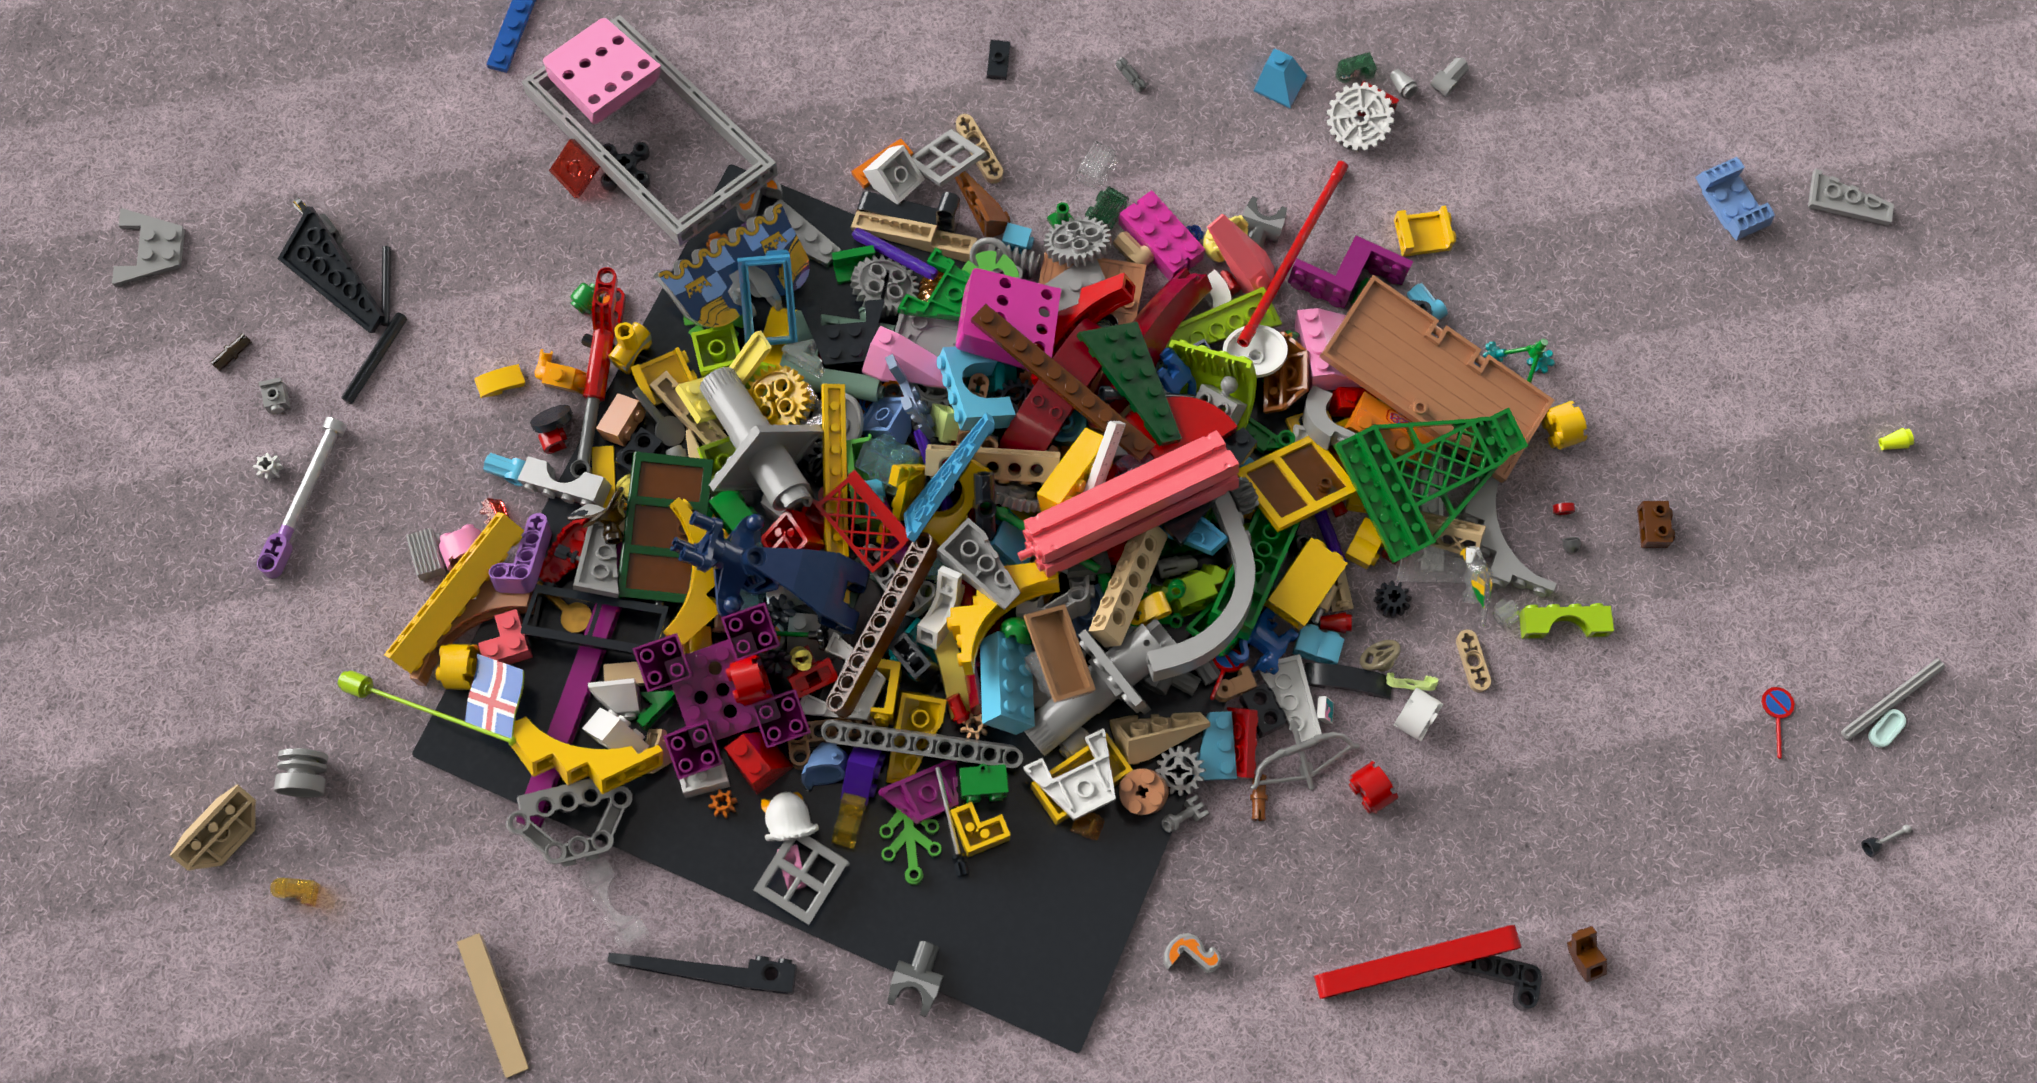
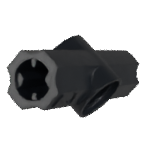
(985, 493)

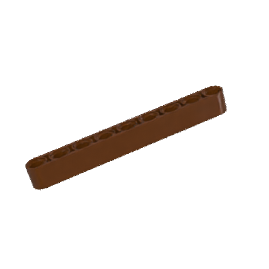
(884, 635)

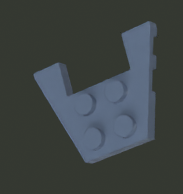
(911, 399)

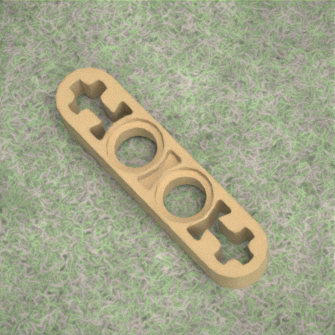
(975, 132)

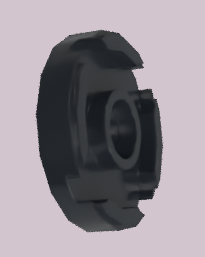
(549, 418)

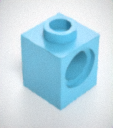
(1018, 237)

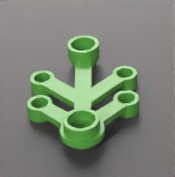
(909, 836)

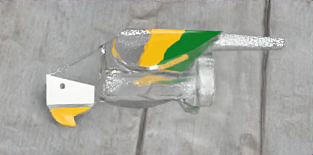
(1477, 580)

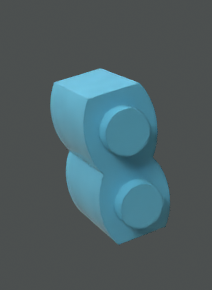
(1318, 645)

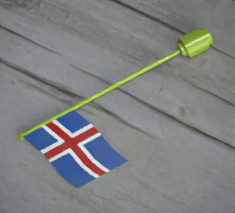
(490, 703)

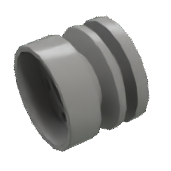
(301, 773)

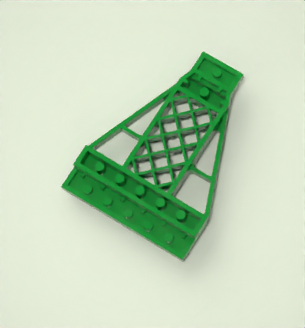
(1386, 493)

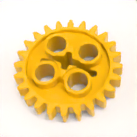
(794, 394)

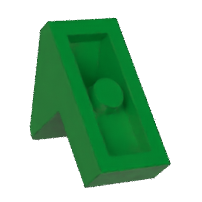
(660, 703)

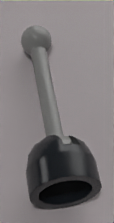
(1873, 846)

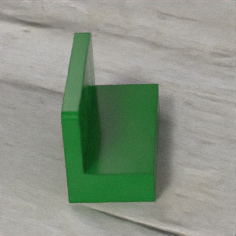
(846, 260)

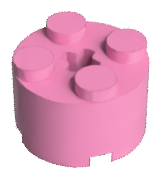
(456, 544)

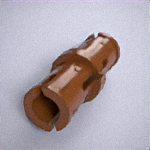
(1259, 800)

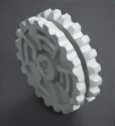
(1345, 110)

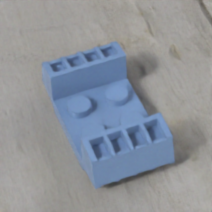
(1733, 200)

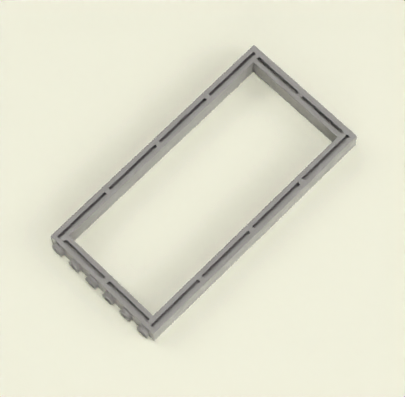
(538, 85)

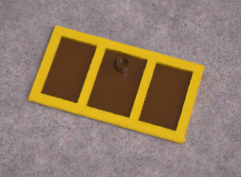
(1298, 481)

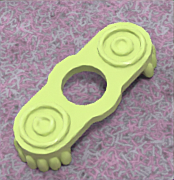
(1428, 684)

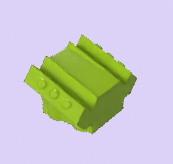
(1199, 589)

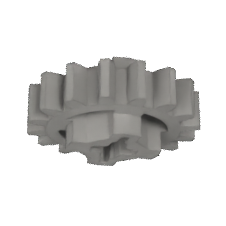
(1180, 759)

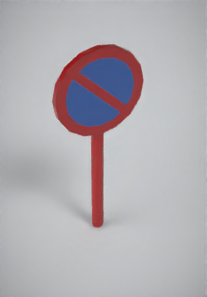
(1225, 664)
(1778, 704)

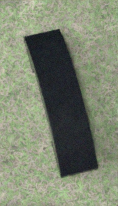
(1348, 678)

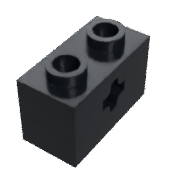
(913, 657)

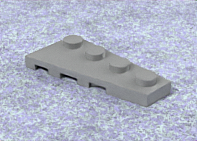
(1835, 197)
(815, 244)

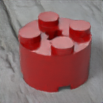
(749, 680)
(1373, 787)

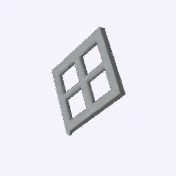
(962, 142)
(801, 876)

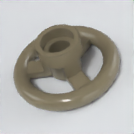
(1382, 659)

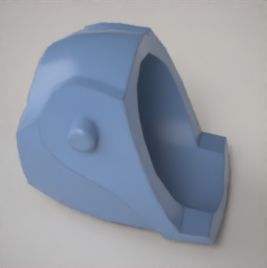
(825, 765)

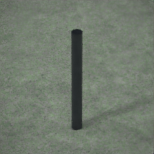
(386, 279)

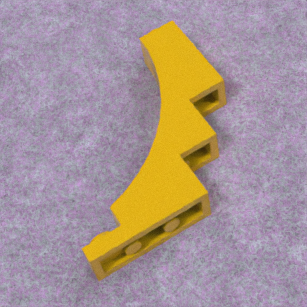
(604, 766)

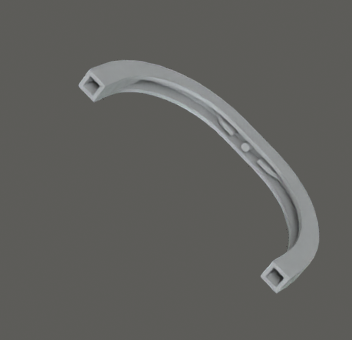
(1205, 646)

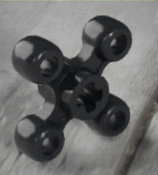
(639, 153)

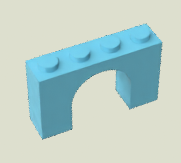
(966, 405)

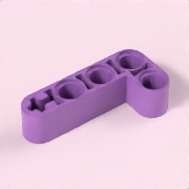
(524, 572)

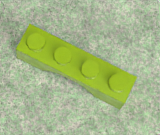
(1593, 619)

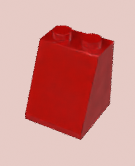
(756, 762)

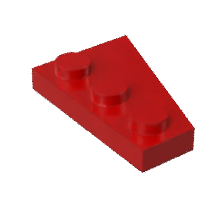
(1244, 732)

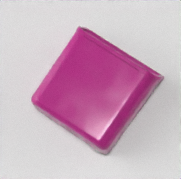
(1017, 303)

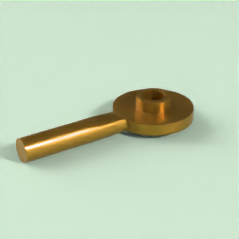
(573, 616)

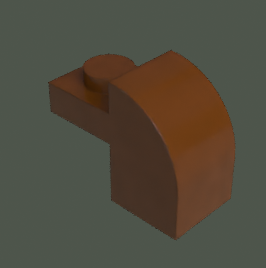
(1586, 955)

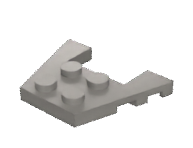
(158, 249)

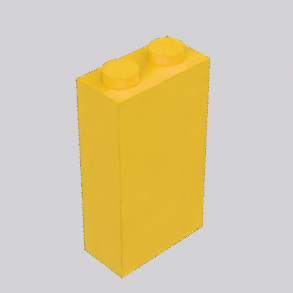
(1305, 583)

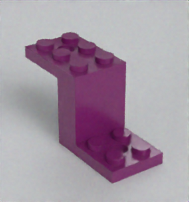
(1338, 288)

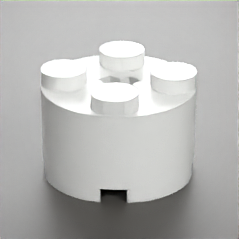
(1418, 714)

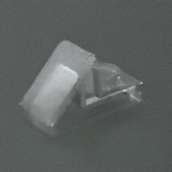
(803, 356)

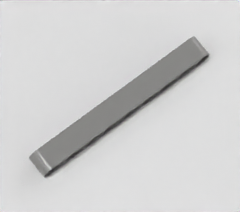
(931, 749)

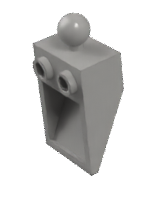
(1221, 398)

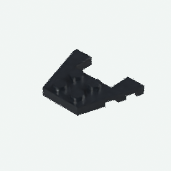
(846, 342)

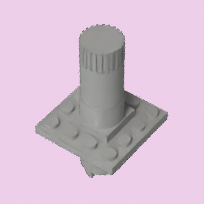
(764, 452)
(1113, 677)

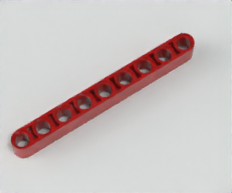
(1417, 961)

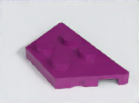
(920, 793)

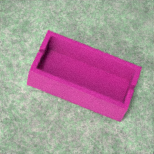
(1163, 233)

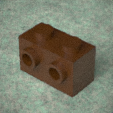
(1655, 524)

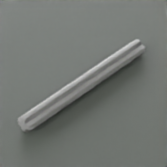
(1892, 699)

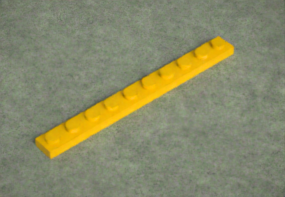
(834, 464)

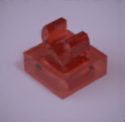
(492, 507)

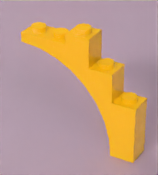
(697, 607)
(972, 622)

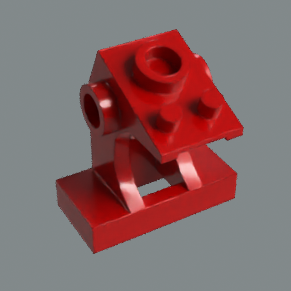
(819, 675)

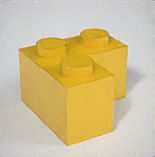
(978, 835)

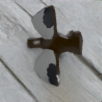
(608, 518)

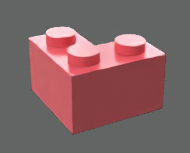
(511, 644)

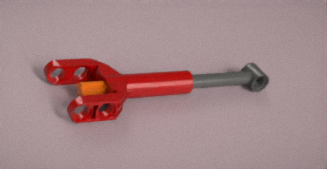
(599, 362)

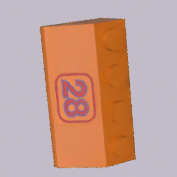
(1373, 411)

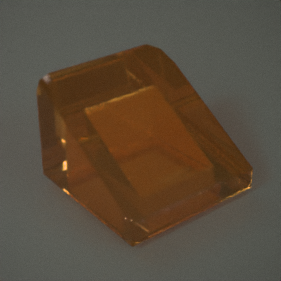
(1089, 826)

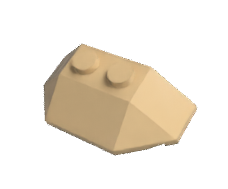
(217, 831)

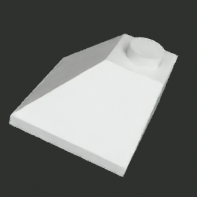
(619, 696)

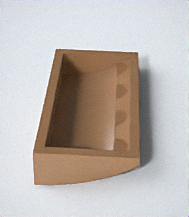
(1059, 653)

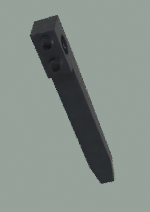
(744, 978)

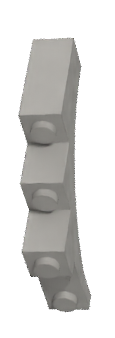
(1504, 563)

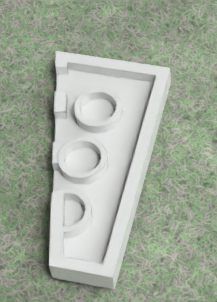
(1294, 695)

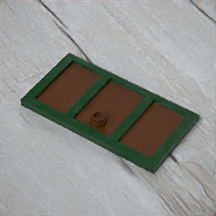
(646, 563)

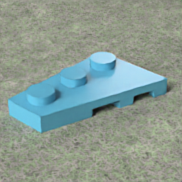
(1218, 748)

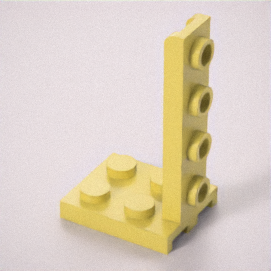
(744, 365)

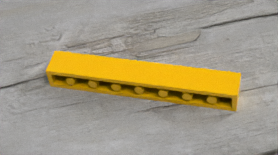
(454, 593)

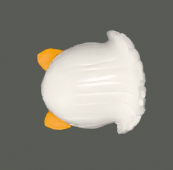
(787, 817)

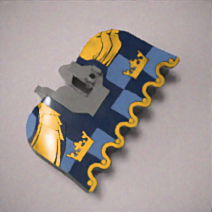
(710, 285)

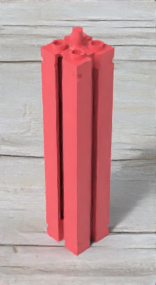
(1130, 504)

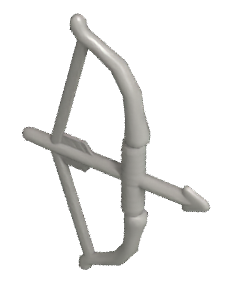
(1306, 768)

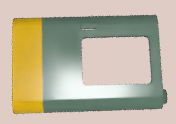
(857, 385)

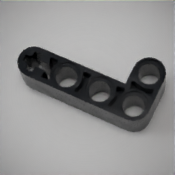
(1516, 978)

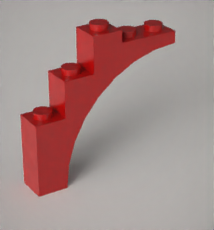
(1094, 304)

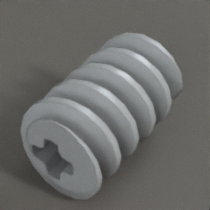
(1025, 262)

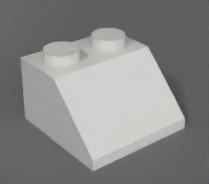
(894, 174)

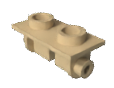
(1342, 599)

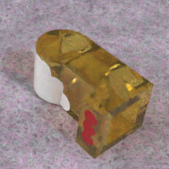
(295, 888)

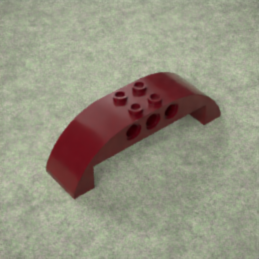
(1044, 410)

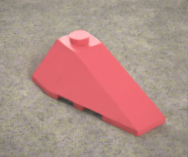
(1243, 255)

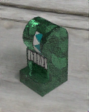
(1355, 67)

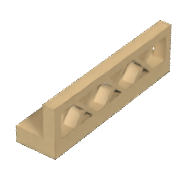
(1456, 529)

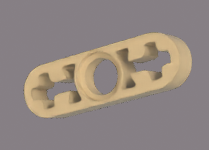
(1484, 674)

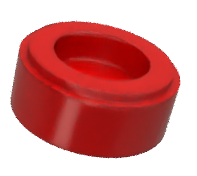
(1563, 508)

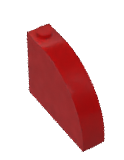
(1194, 420)

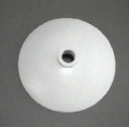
(1266, 349)

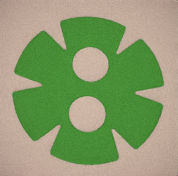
(987, 261)

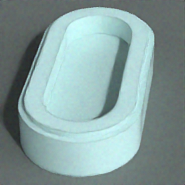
(1887, 728)

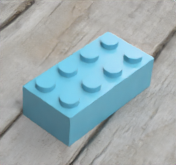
(1006, 684)

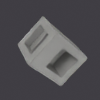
(278, 389)

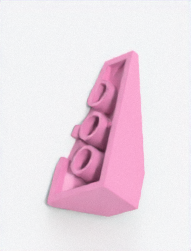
(915, 361)

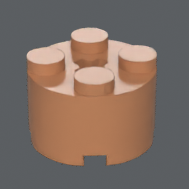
(1131, 787)

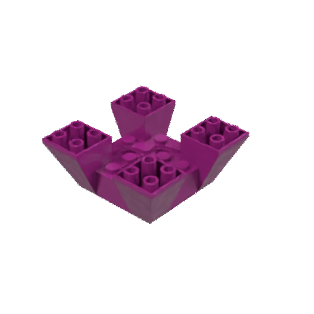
(696, 744)

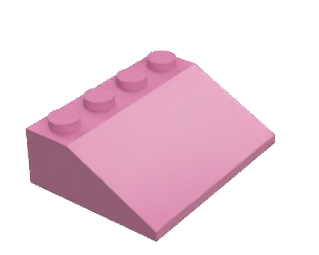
(1315, 331)

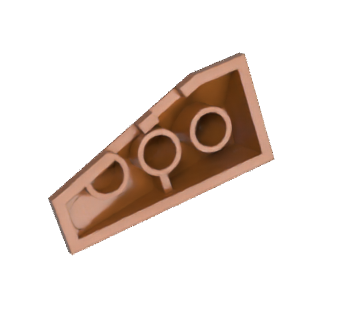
(984, 207)

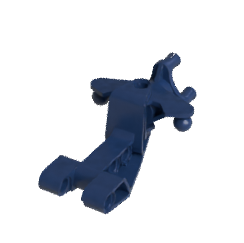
(738, 564)

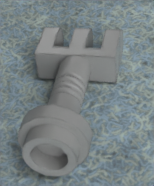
(1172, 822)

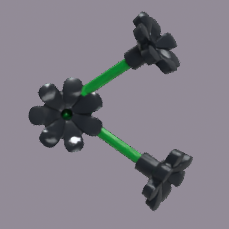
(782, 610)

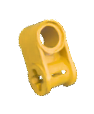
(1152, 607)

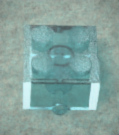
(881, 453)

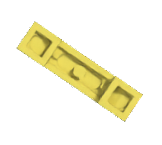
(952, 675)

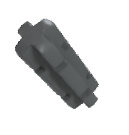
(1130, 74)

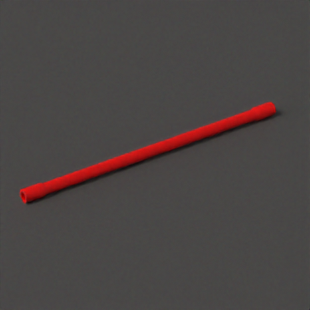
(1250, 329)

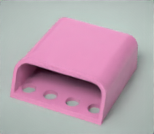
(601, 70)

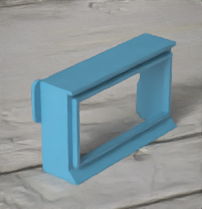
(770, 257)

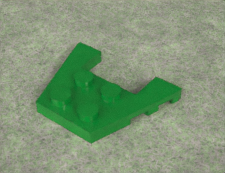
(947, 296)

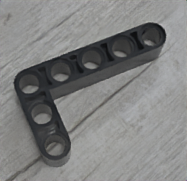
(945, 216)

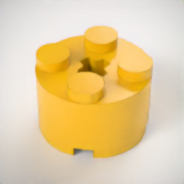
(1564, 425)
(457, 666)

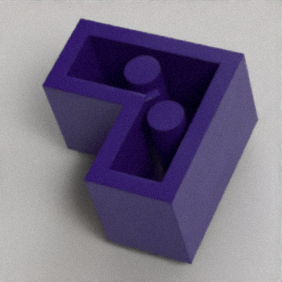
(861, 771)

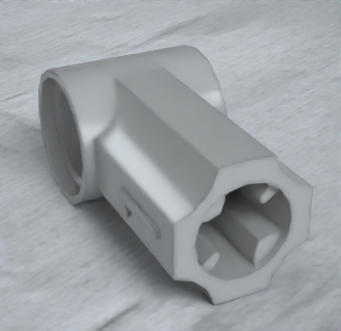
(1446, 80)

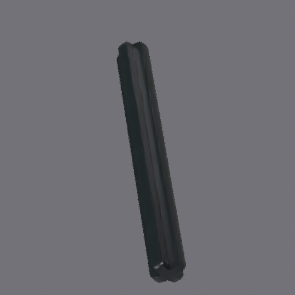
(374, 358)

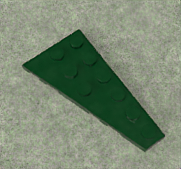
(1132, 372)

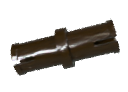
(230, 352)

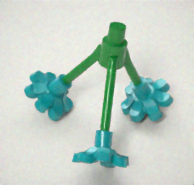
(1538, 360)

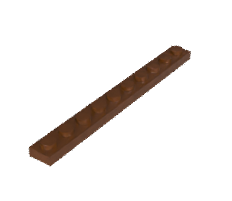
(1059, 380)

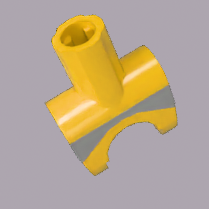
(631, 342)

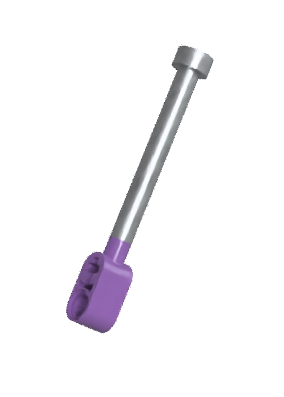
(333, 429)

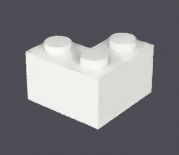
(614, 732)

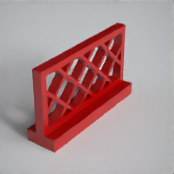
(878, 507)

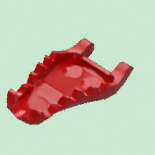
(571, 536)

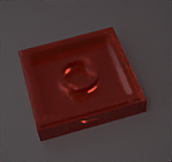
(574, 168)

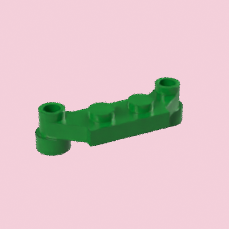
(1268, 440)

